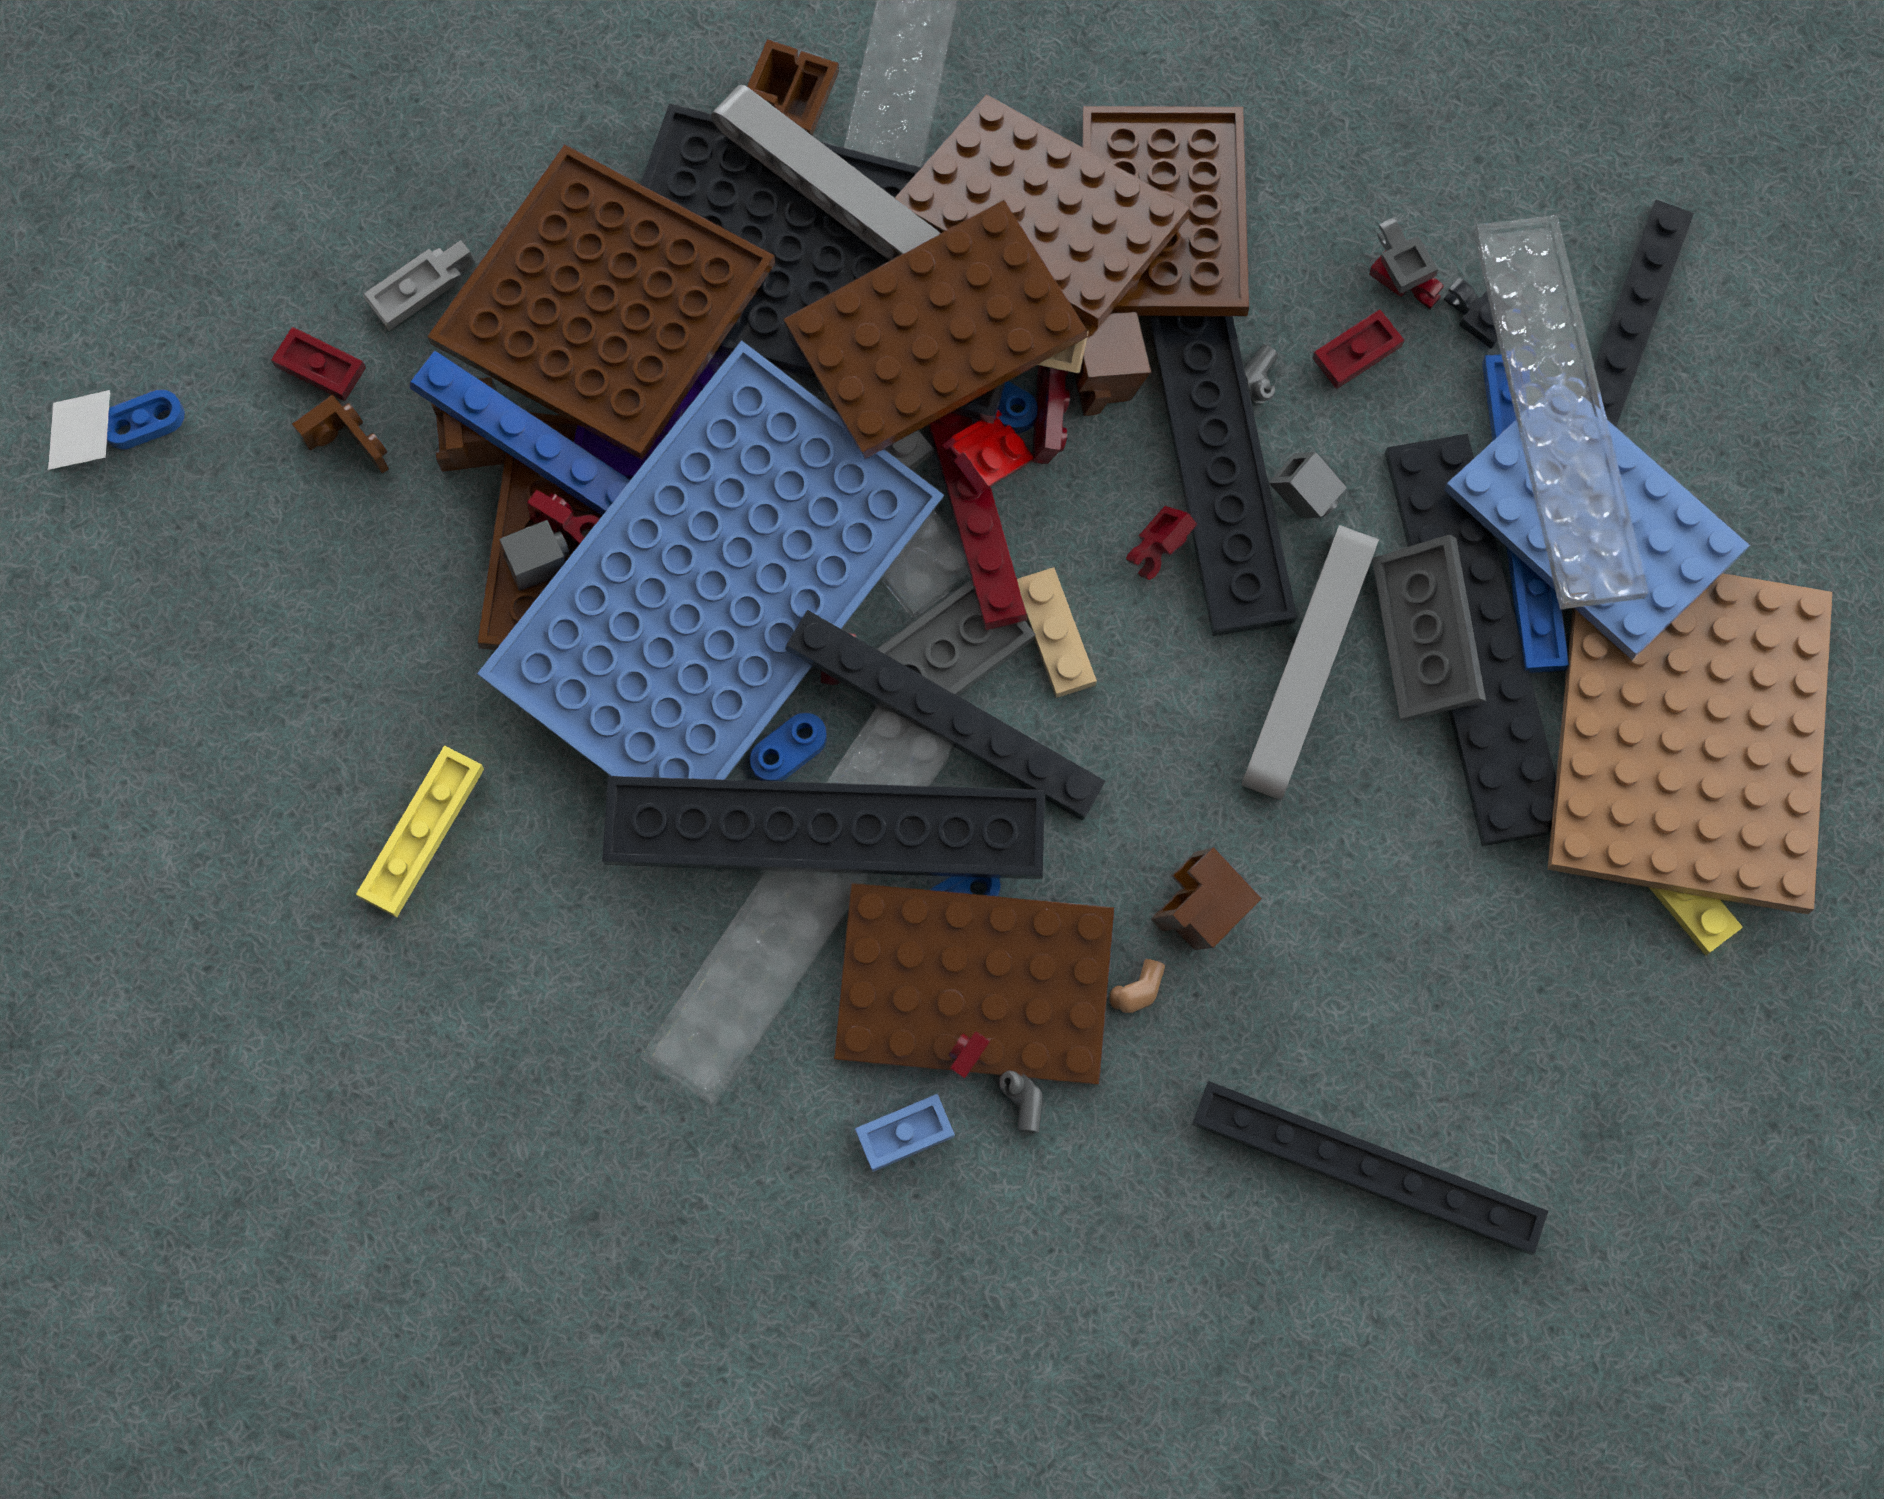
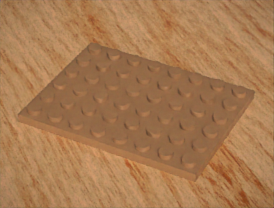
(1700, 750)

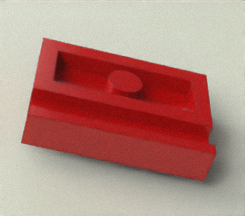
(988, 452)

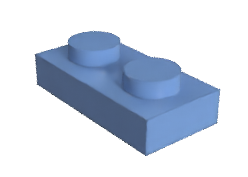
(905, 1132)

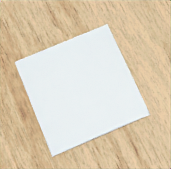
(79, 430)

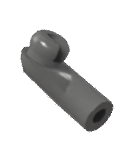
(1256, 375)
(1026, 1097)

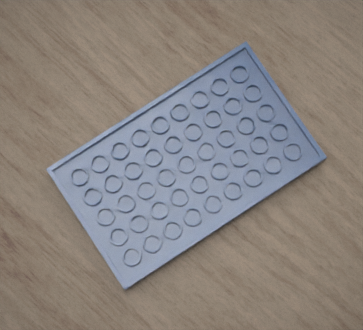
(679, 603)

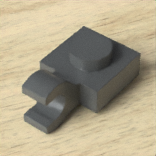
(1405, 260)

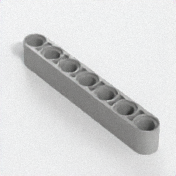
(820, 174)
(1309, 663)

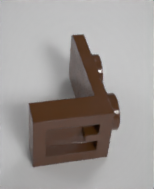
(324, 421)

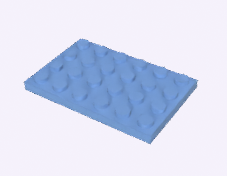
(1676, 534)

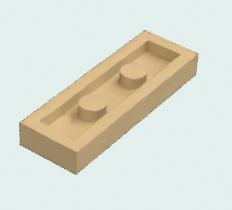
(1056, 633)

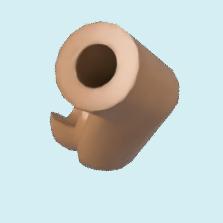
(1140, 993)

